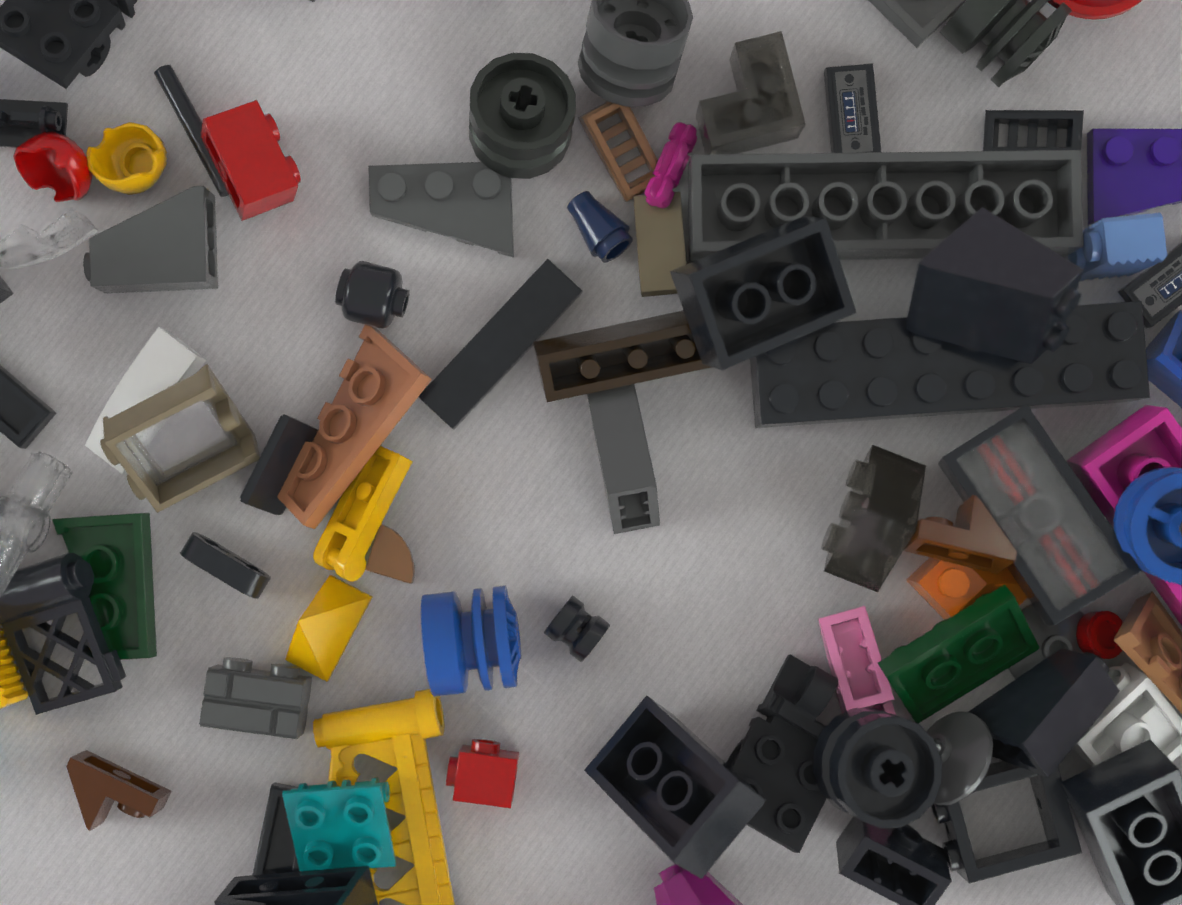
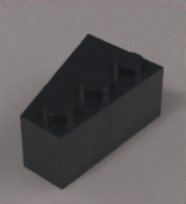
(310, 887)

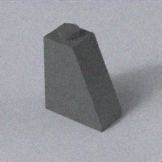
(159, 248)
(624, 459)

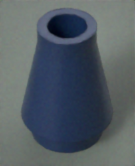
(600, 228)

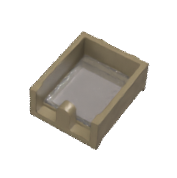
(180, 440)

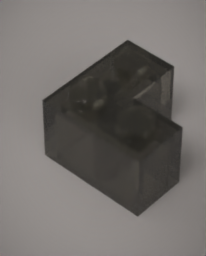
(762, 109)
(875, 518)

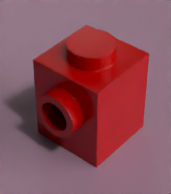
(483, 774)

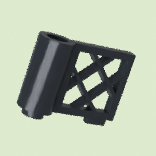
(51, 593)

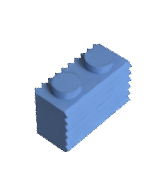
(1121, 246)

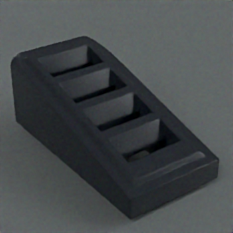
(1051, 119)

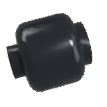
(371, 294)

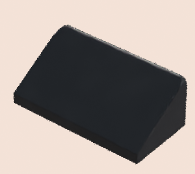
(276, 464)

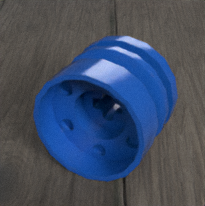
(469, 640)

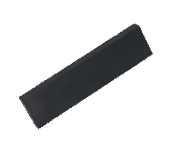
(500, 344)

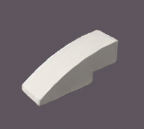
(157, 367)

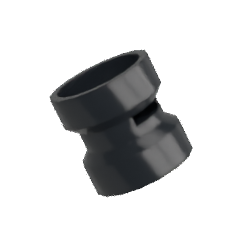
(566, 623)

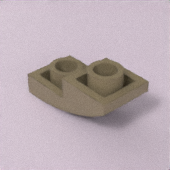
(659, 244)

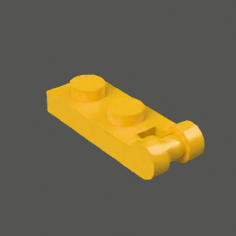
(360, 514)

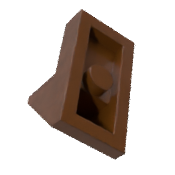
(972, 542)
(102, 782)

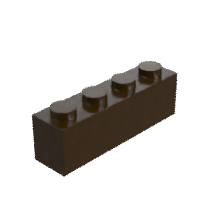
(616, 356)

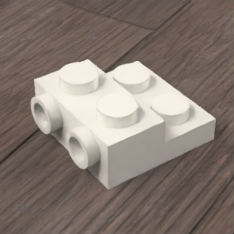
(1132, 718)

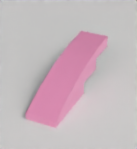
(854, 661)

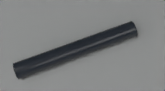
(189, 119)

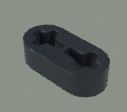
(225, 565)

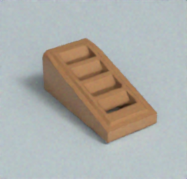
(598, 139)

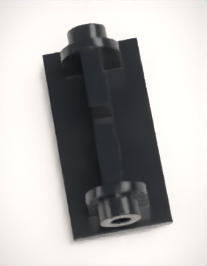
(25, 119)

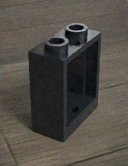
(1055, 818)

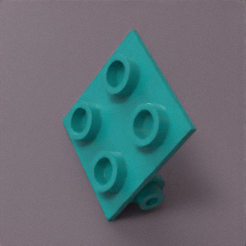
(340, 825)

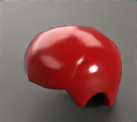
(54, 163)

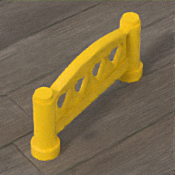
(397, 736)

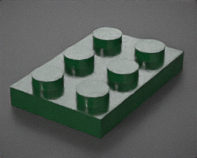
(960, 654)

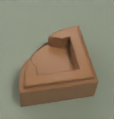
(391, 556)

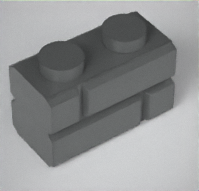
(256, 699)

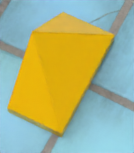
(327, 627)

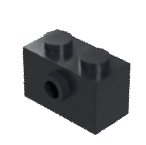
(893, 863)

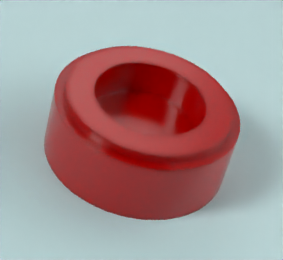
(1096, 634)

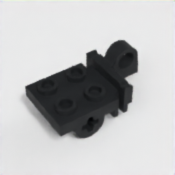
(61, 35)
(779, 753)

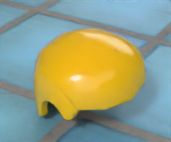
(128, 158)

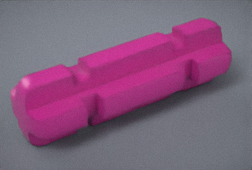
(671, 165)

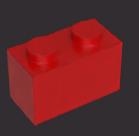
(250, 159)

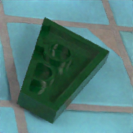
(123, 577)

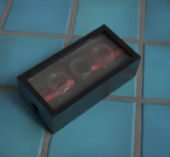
(1059, 534)

